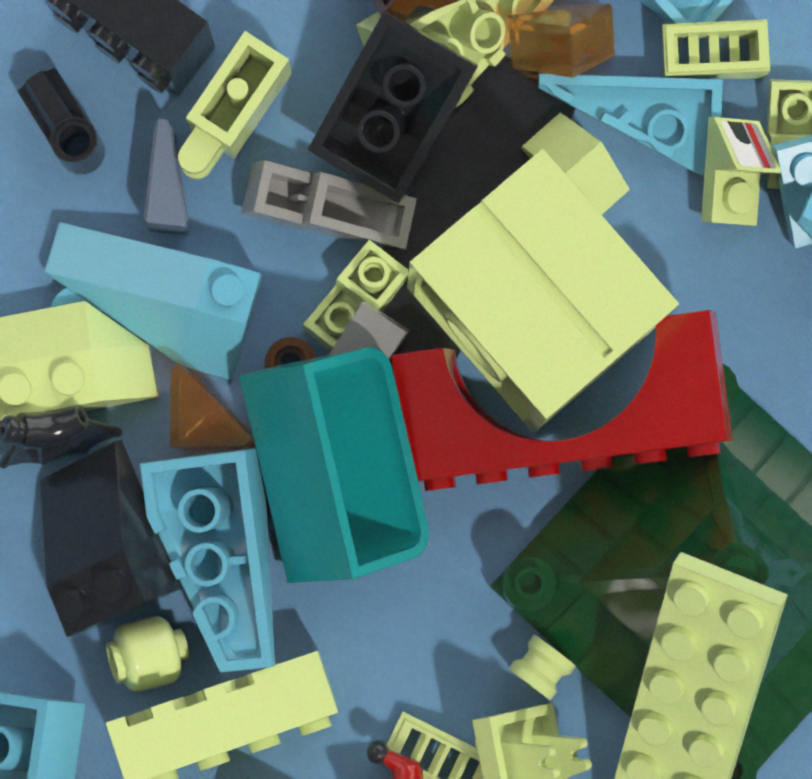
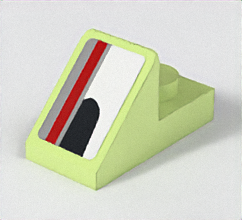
(733, 168)

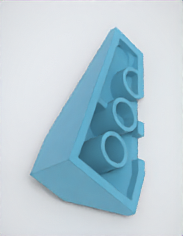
(169, 298)
(216, 535)

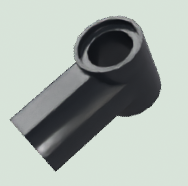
(61, 120)

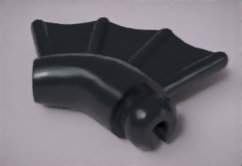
(51, 434)

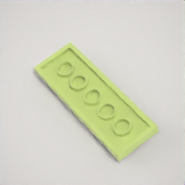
(700, 674)

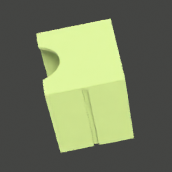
(538, 290)

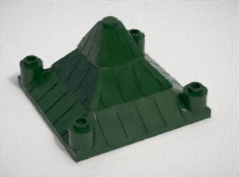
(607, 556)

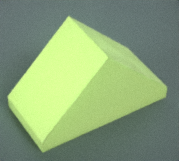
(581, 159)

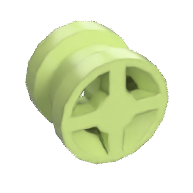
(542, 667)

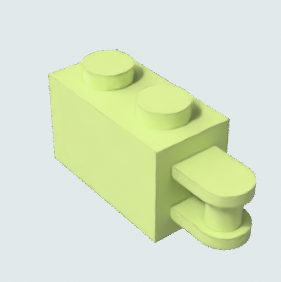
(232, 104)

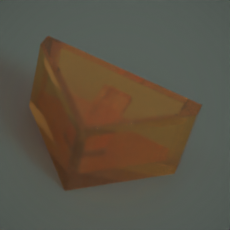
(562, 39)
(201, 419)

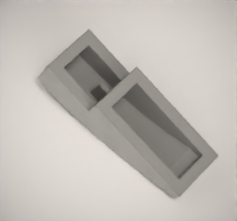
(326, 205)

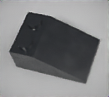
(393, 107)
(100, 543)

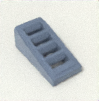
(165, 193)

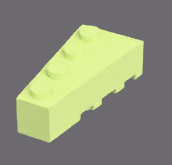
(223, 719)

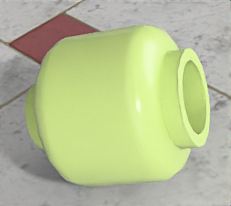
(146, 654)

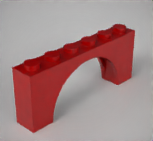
(675, 408)

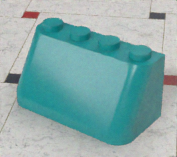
(336, 465)

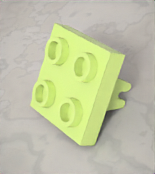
(527, 746)

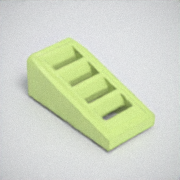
(754, 30)
(402, 731)

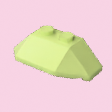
(71, 359)

